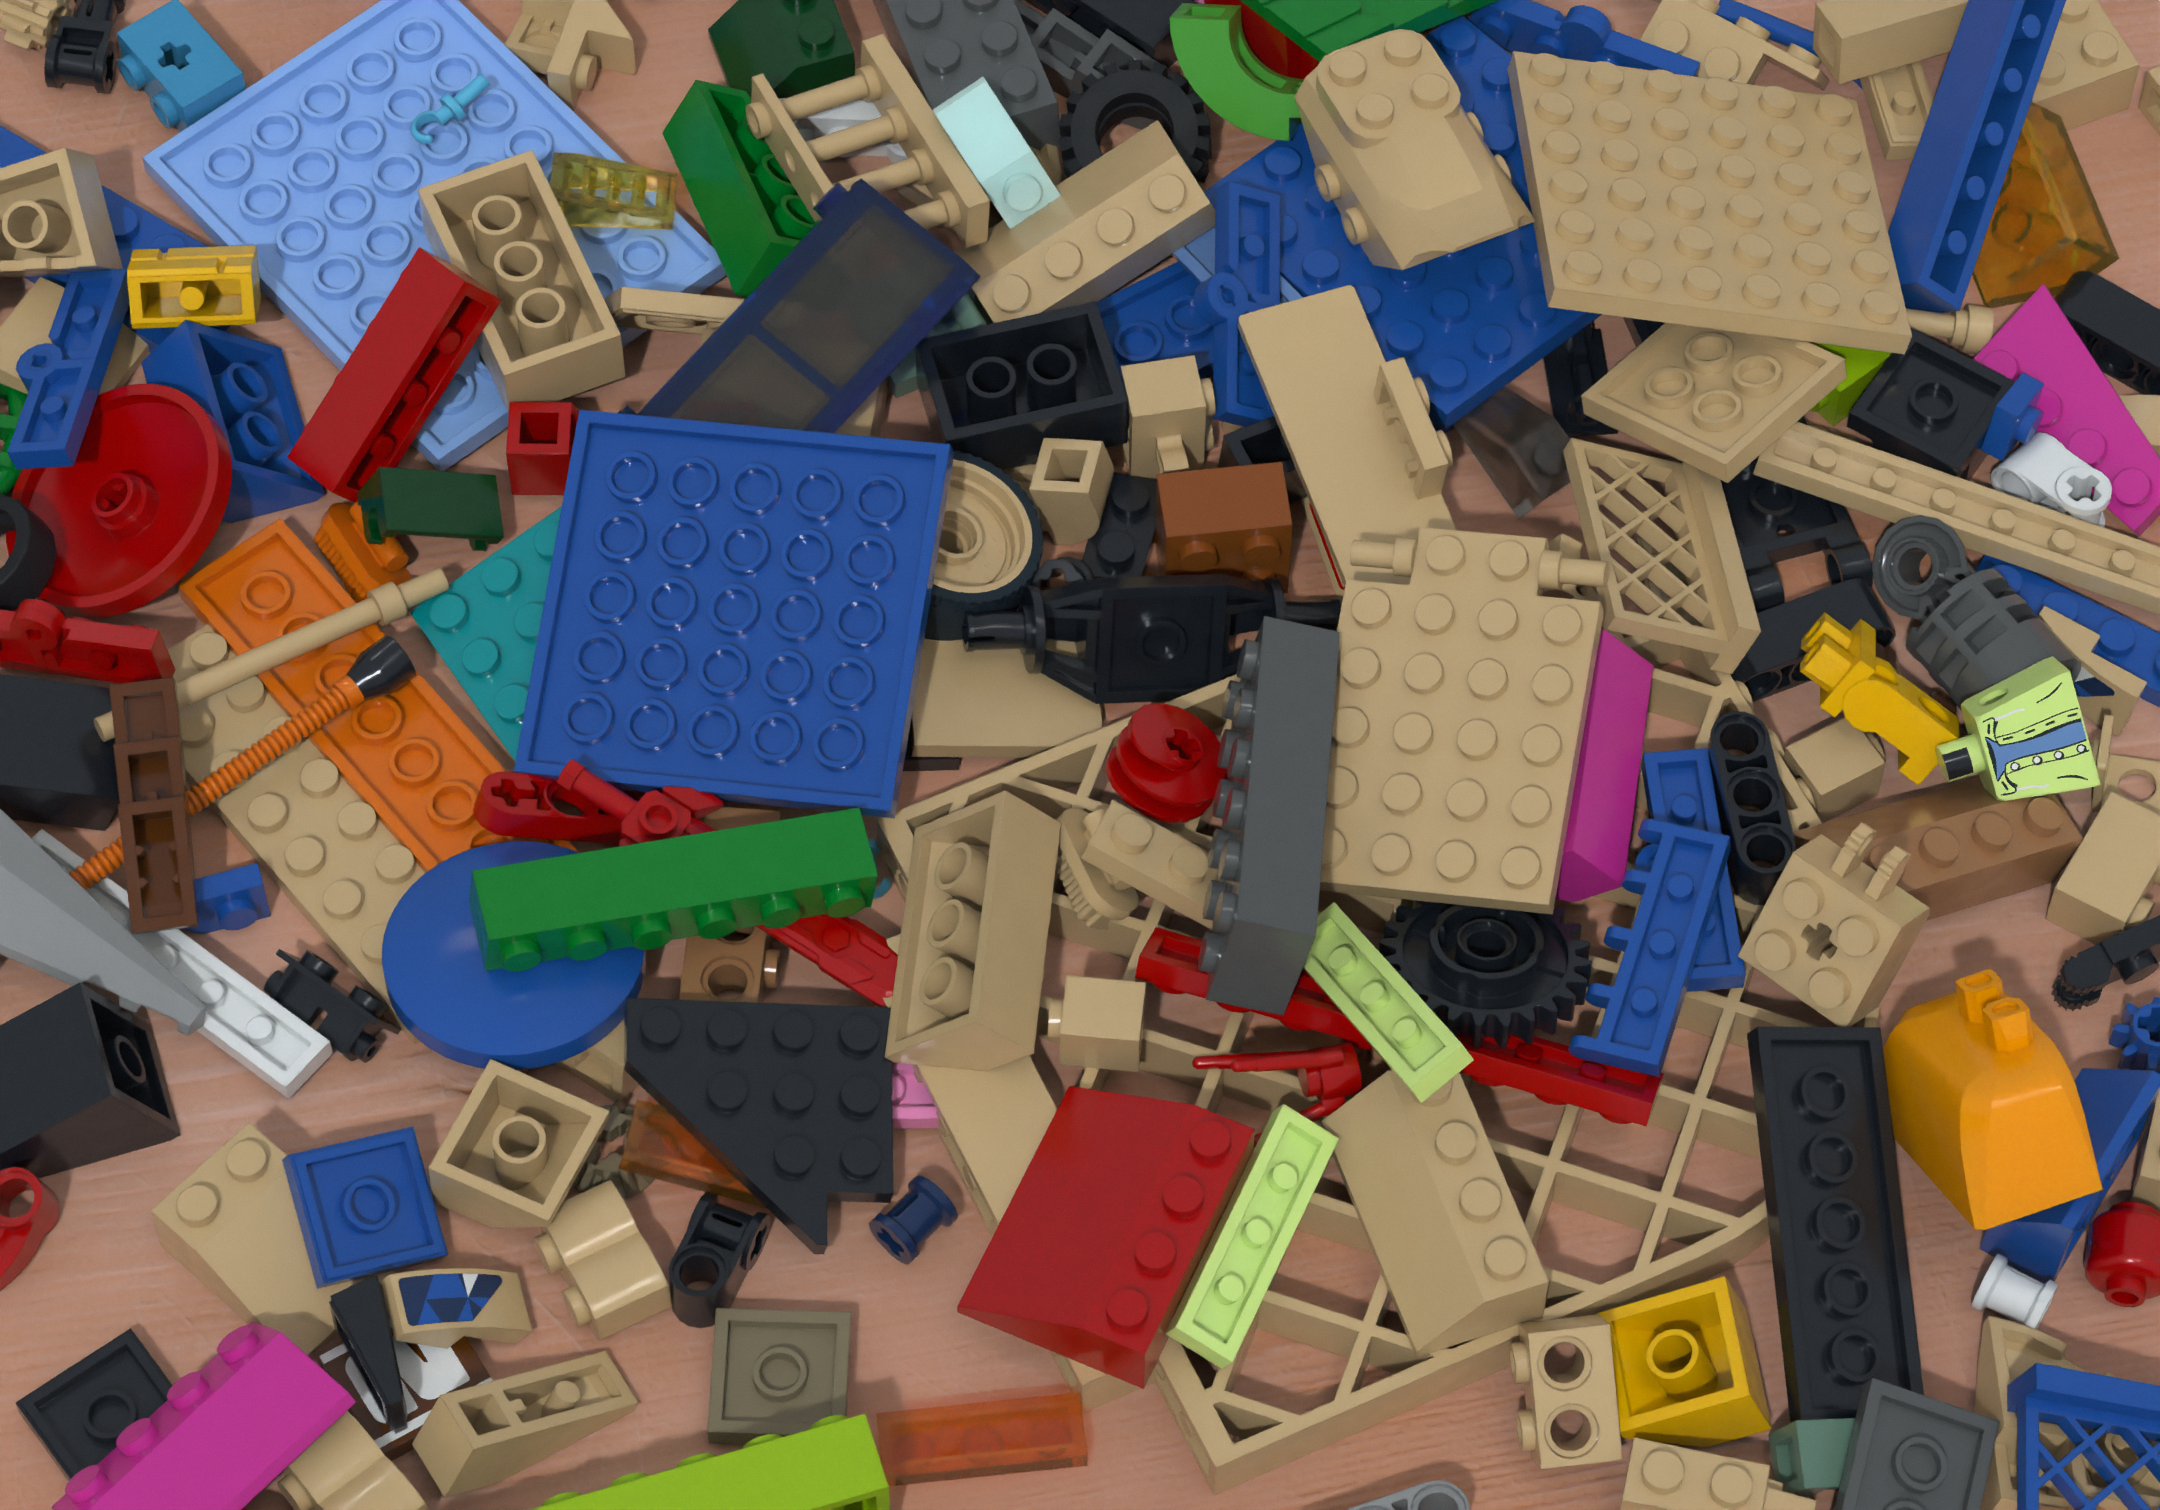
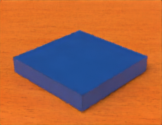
(364, 1207)

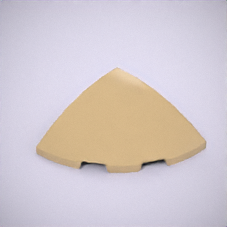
(2004, 1355)

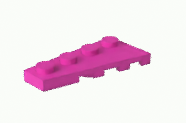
(2079, 405)

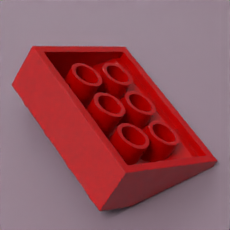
(1109, 1228)

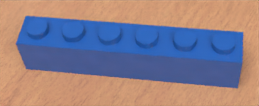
(1968, 147)

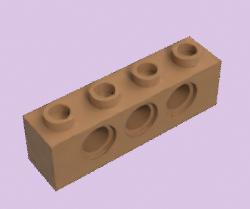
(723, 964)

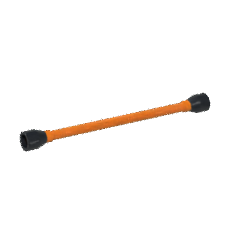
(373, 675)

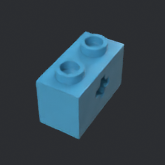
(177, 66)

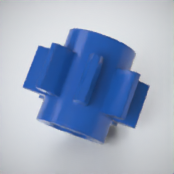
(2135, 1034)

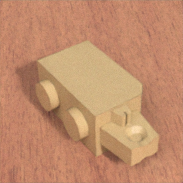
(1690, 1479)

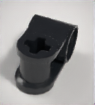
(715, 1249)

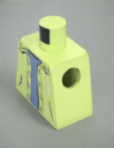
(2024, 737)

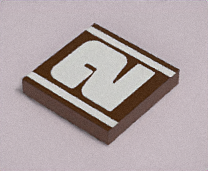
(424, 1376)

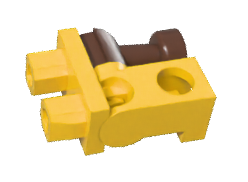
(1866, 684)

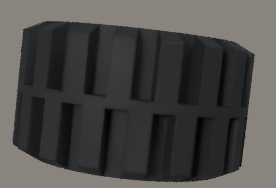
(1135, 95)

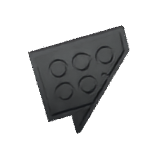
(777, 1095)

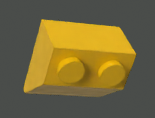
(1687, 1367)

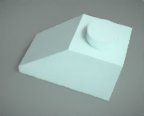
(996, 152)

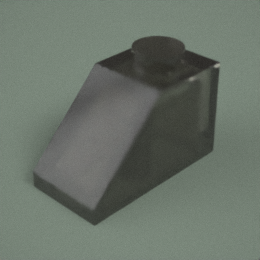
(1517, 449)

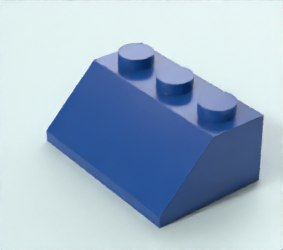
(254, 404)
(2116, 1113)

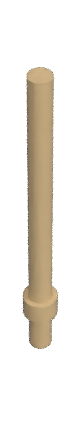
(382, 605)

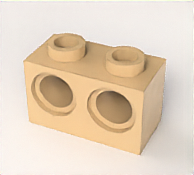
(1584, 1388)

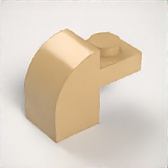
(1067, 487)

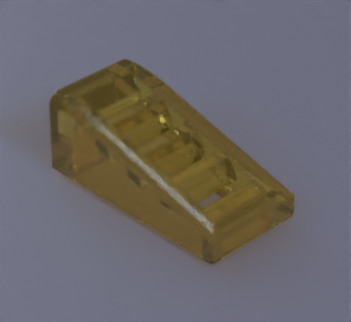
(594, 174)

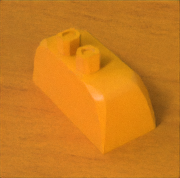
(1988, 1105)

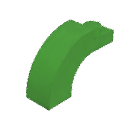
(1229, 75)

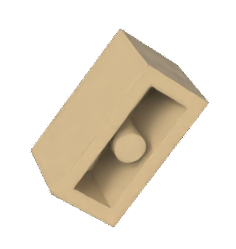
(2110, 873)

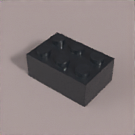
(1023, 381)

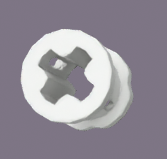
(2014, 1294)

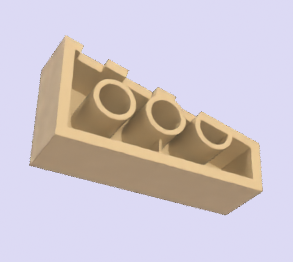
(54, 217)

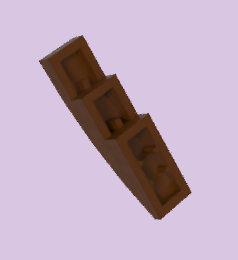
(154, 806)

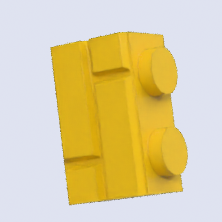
(194, 285)

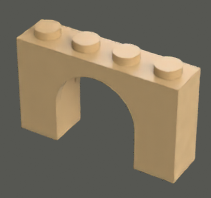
(1880, 35)

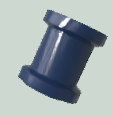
(913, 1219)

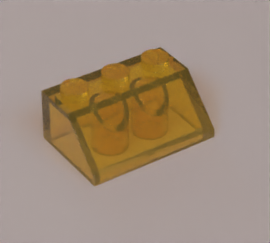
(2042, 220)

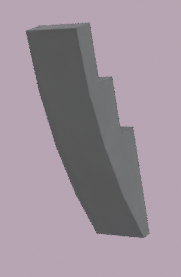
(1073, 53)

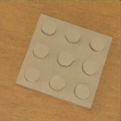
(1713, 393)

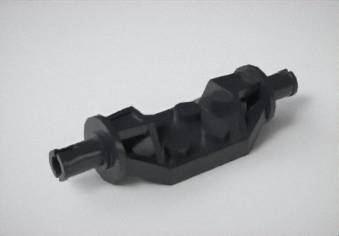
(1140, 633)

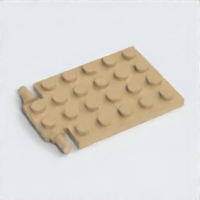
(1459, 720)

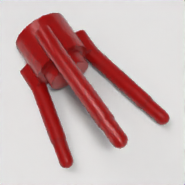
(1322, 1072)

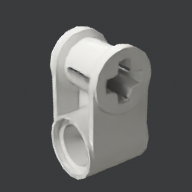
(2054, 479)

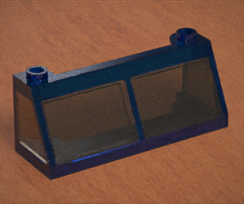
(821, 322)

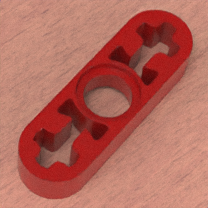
(509, 808)

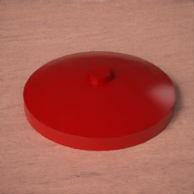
(134, 502)

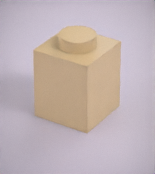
(1838, 766)
(1099, 1023)

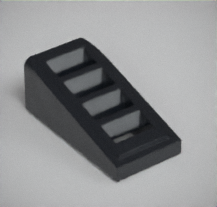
(366, 1333)

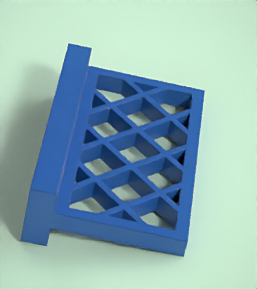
(2078, 1403)

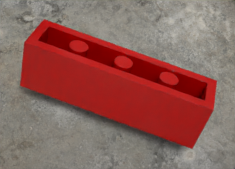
(394, 375)

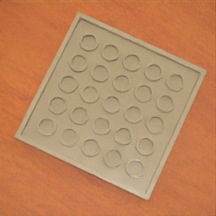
(1706, 203)

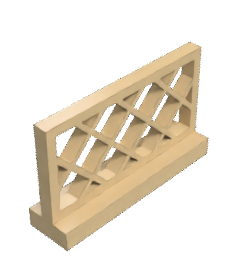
(1703, 551)

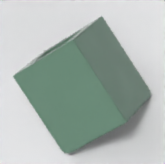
(1810, 1454)

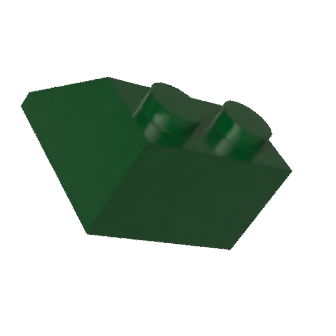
(788, 41)

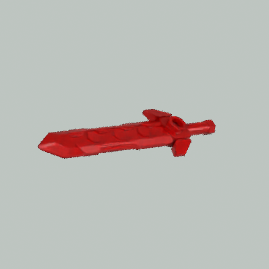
(836, 945)

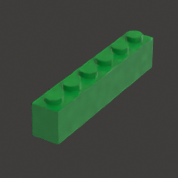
(672, 890)

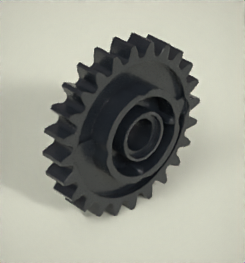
(1490, 967)

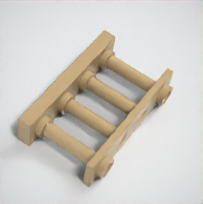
(903, 120)

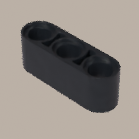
(2116, 329)
(1776, 654)
(1753, 782)

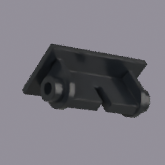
(1570, 373)
(351, 1017)

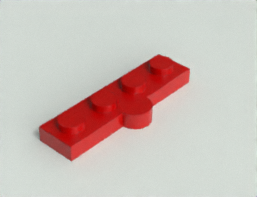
(45, 641)

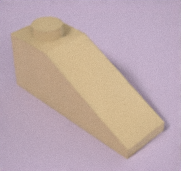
(518, 1420)

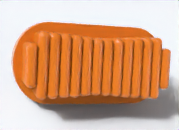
(357, 562)

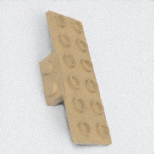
(1350, 424)

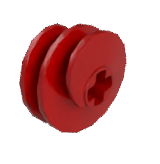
(1166, 764)

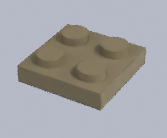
(776, 1372)

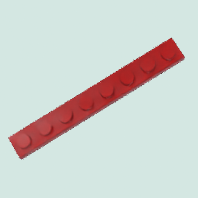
(1538, 1068)

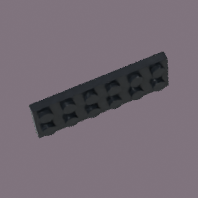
(1833, 1216)

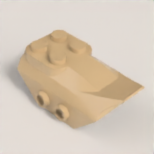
(1403, 153)

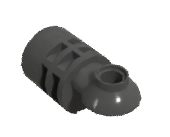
(1971, 620)

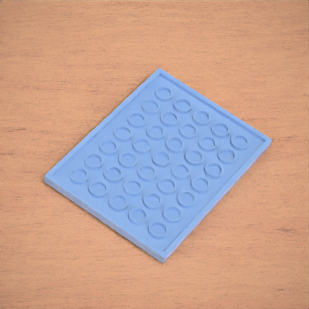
(329, 179)

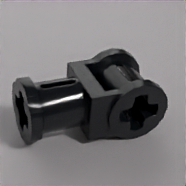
(85, 46)

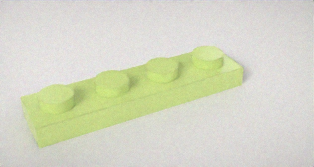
(1383, 1006)
(1252, 1236)

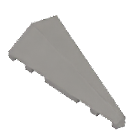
(69, 936)

